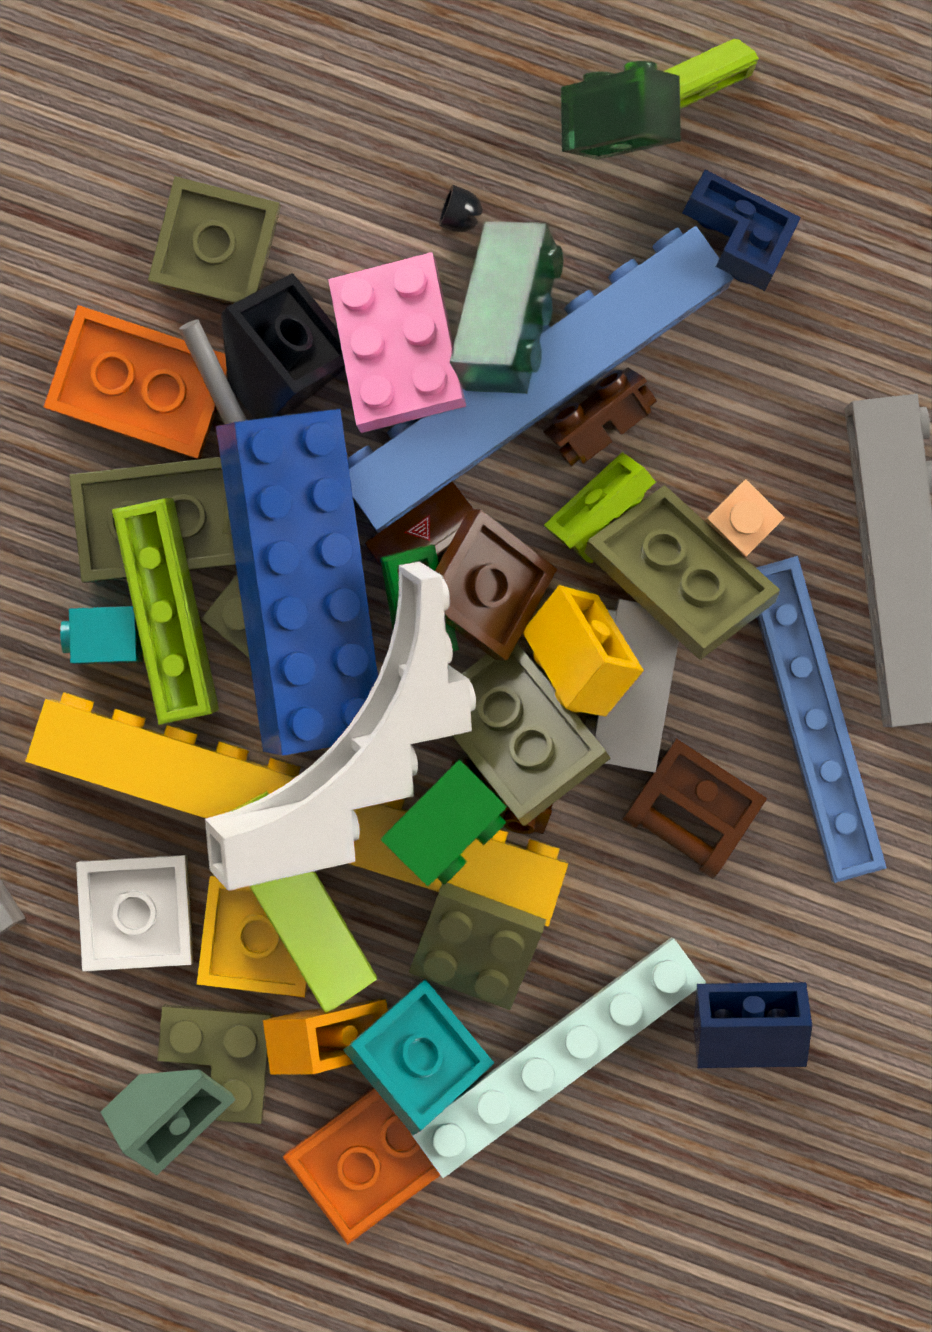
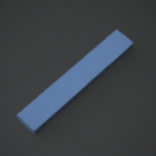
(818, 727)

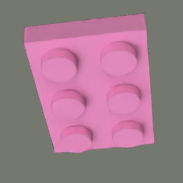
(396, 342)

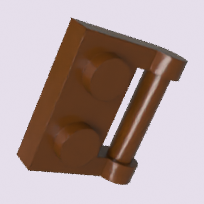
(704, 792)

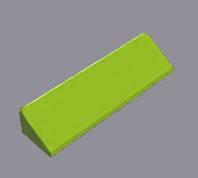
(165, 610)
(315, 935)

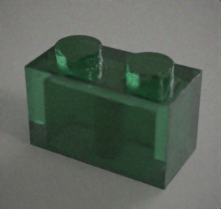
(621, 111)

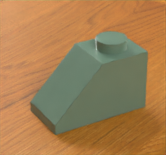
(164, 1114)

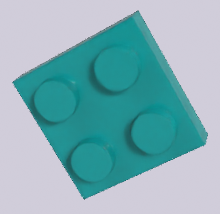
(418, 1057)

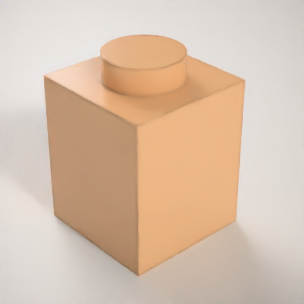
(744, 518)

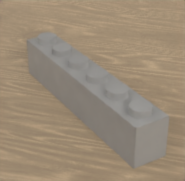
(896, 546)

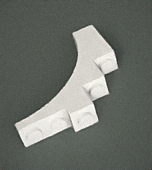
(313, 816)

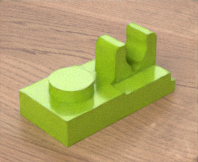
(605, 497)

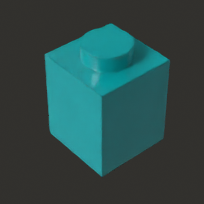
(101, 636)

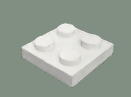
(134, 913)

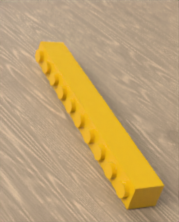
(214, 782)

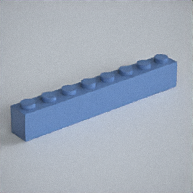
(575, 354)

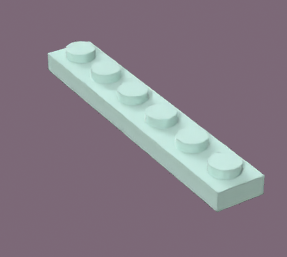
(559, 1056)

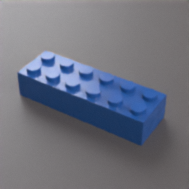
(299, 576)

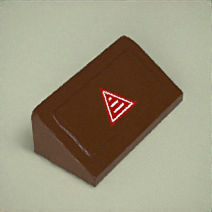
(430, 522)

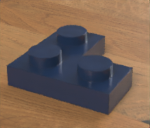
(755, 228)

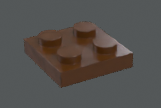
(492, 584)

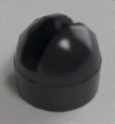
(460, 210)

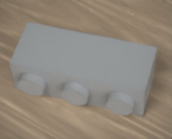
(636, 723)

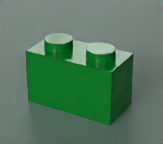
(445, 824)

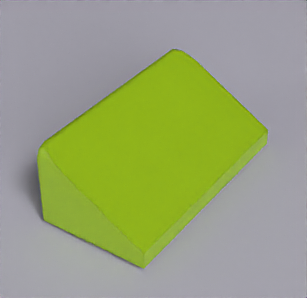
(714, 70)

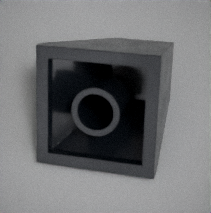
(279, 348)

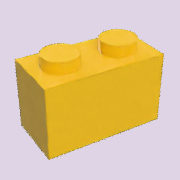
(582, 651)

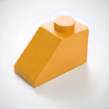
(315, 1039)

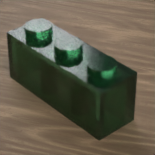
(506, 307)

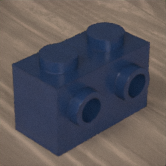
(752, 1025)

